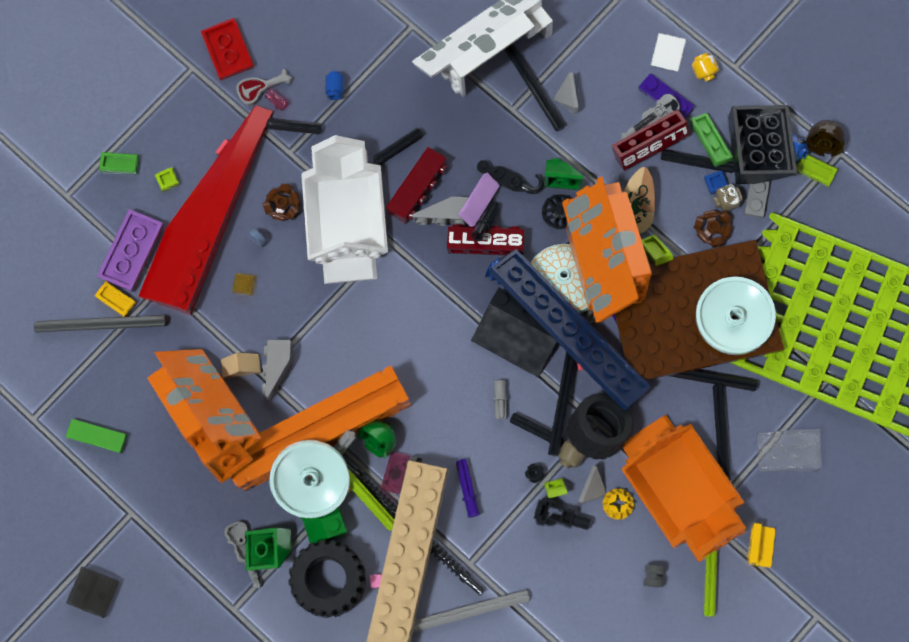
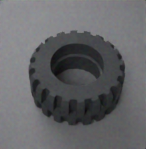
(301, 571)

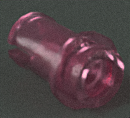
(279, 102)

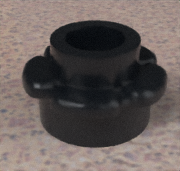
(534, 468)

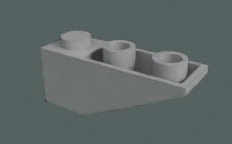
(442, 212)
(279, 359)

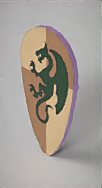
(642, 198)

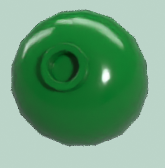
(379, 438)

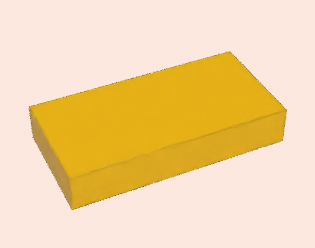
(115, 299)

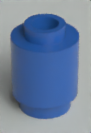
(334, 85)

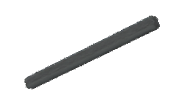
(100, 323)

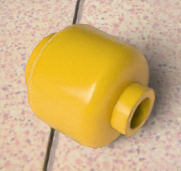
(705, 67)

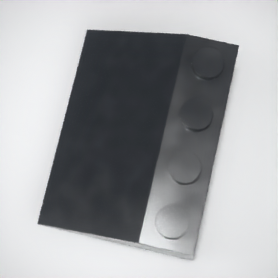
(761, 143)
(514, 334)

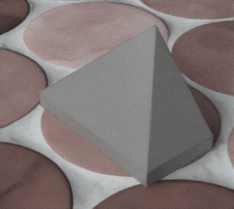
(567, 95)
(593, 488)

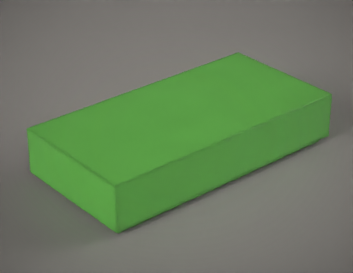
(119, 163)

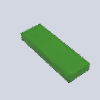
(711, 139)
(96, 436)

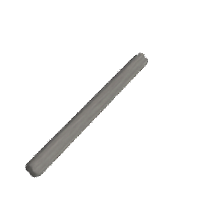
(471, 610)

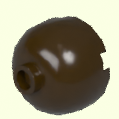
(826, 138)

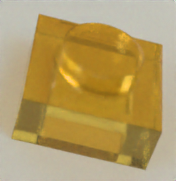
(243, 284)

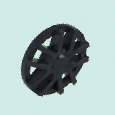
(557, 211)

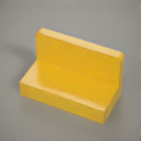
(761, 545)

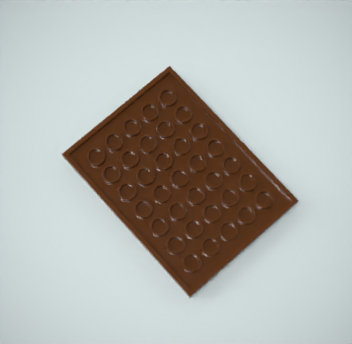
(662, 330)

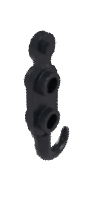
(509, 179)

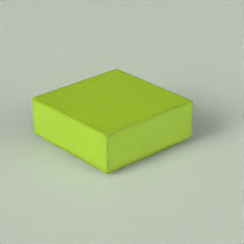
(167, 179)
(555, 488)

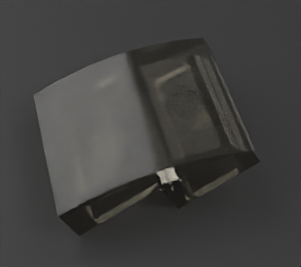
(92, 592)

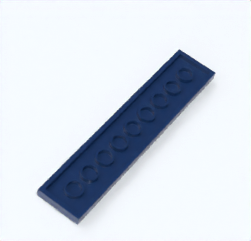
(570, 329)

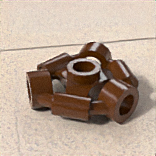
(282, 203)
(714, 227)

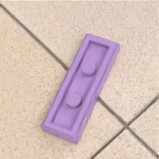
(478, 199)

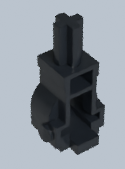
(567, 517)

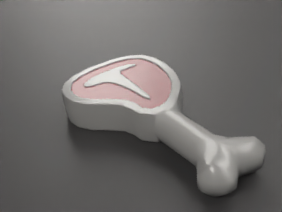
(250, 89)

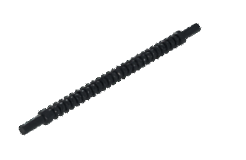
(464, 576)

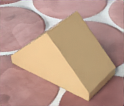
(240, 365)

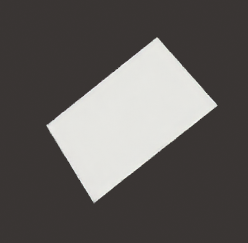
(668, 52)

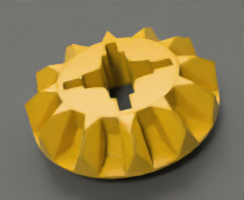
(611, 510)

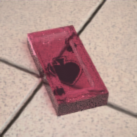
(395, 473)

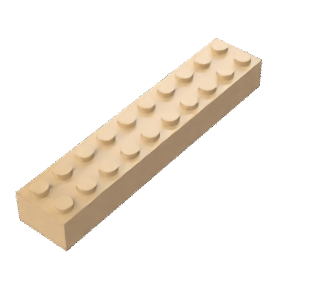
(408, 553)

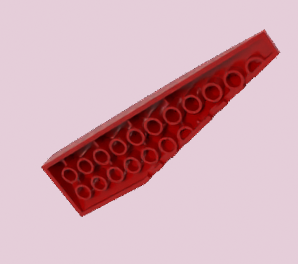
(201, 222)

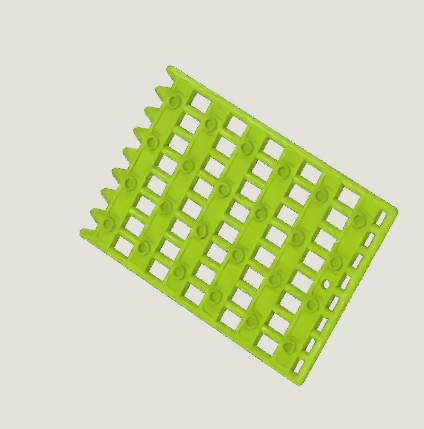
(835, 320)

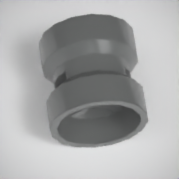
(654, 576)

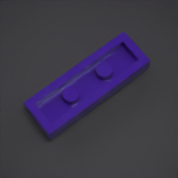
(656, 89)

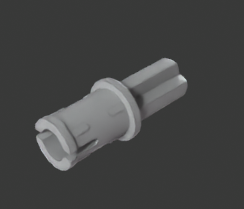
(500, 399)

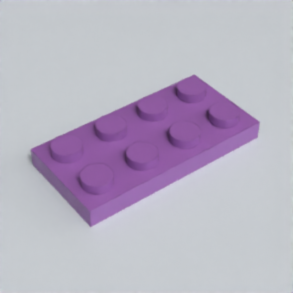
(130, 250)

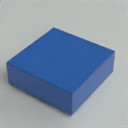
(715, 181)

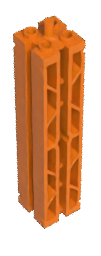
(327, 421)

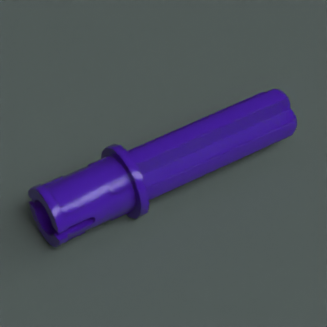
(467, 488)

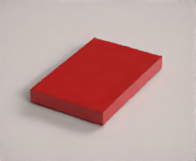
(227, 49)

